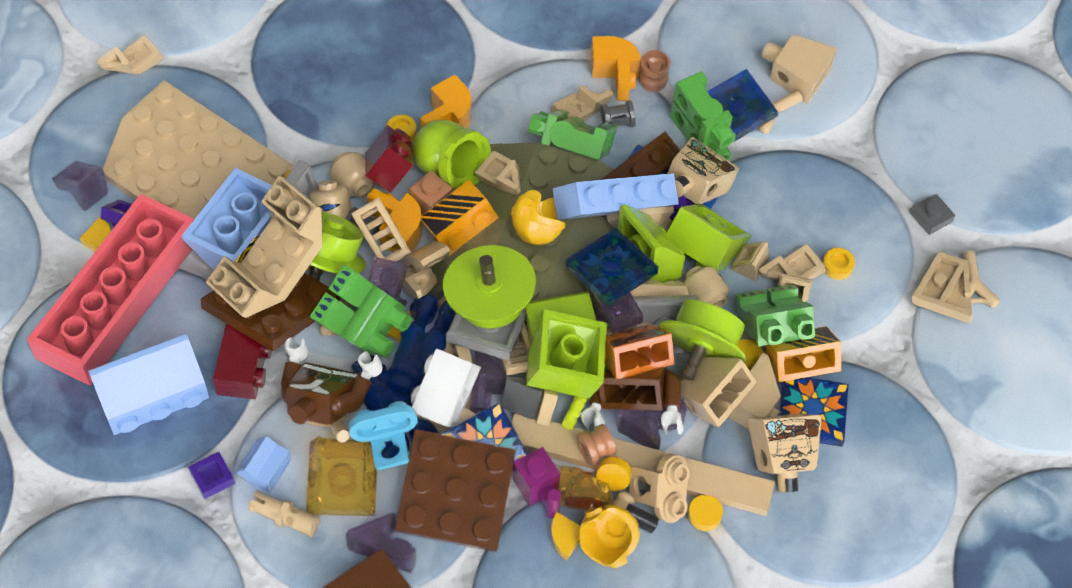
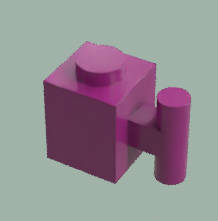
(538, 480)

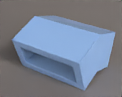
(264, 464)

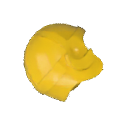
(536, 220)
(609, 535)

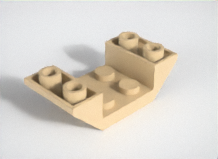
(277, 255)

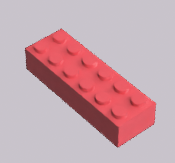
(112, 290)

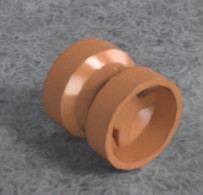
(654, 70)

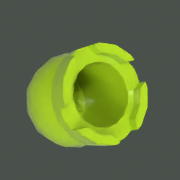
(450, 151)

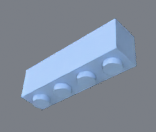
(607, 195)

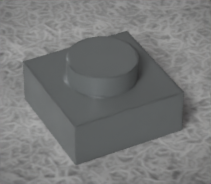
(932, 214)

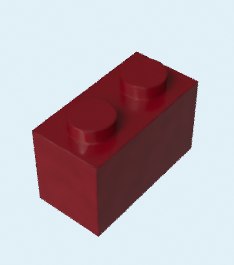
(389, 158)
(240, 365)

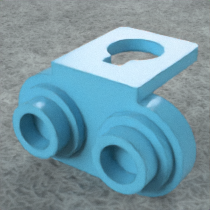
(385, 426)

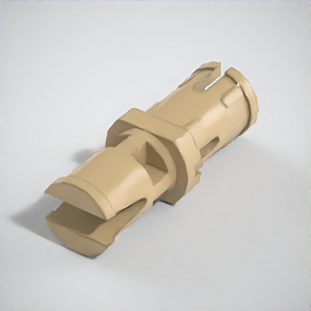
(284, 513)

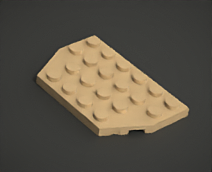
(182, 152)

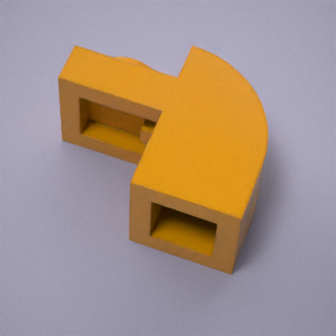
(616, 59)
(450, 102)
(405, 215)

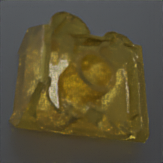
(341, 478)

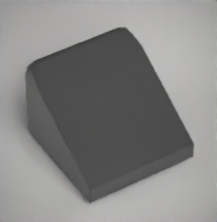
(520, 398)

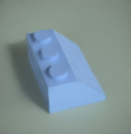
(229, 219)
(149, 384)

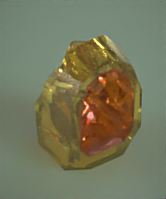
(582, 489)

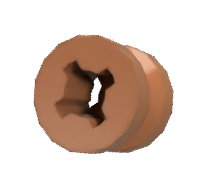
(596, 444)

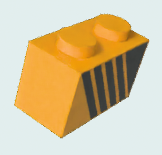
(459, 216)
(806, 357)

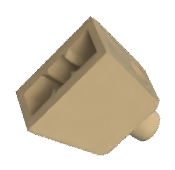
(800, 65)
(716, 388)

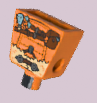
(632, 351)

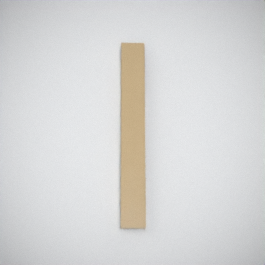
(724, 484)

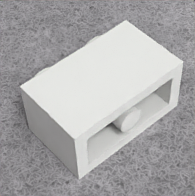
(444, 388)

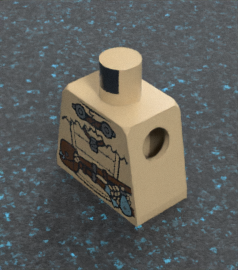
(701, 172)
(786, 446)

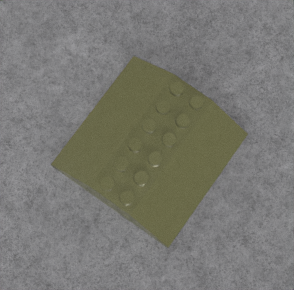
(540, 170)

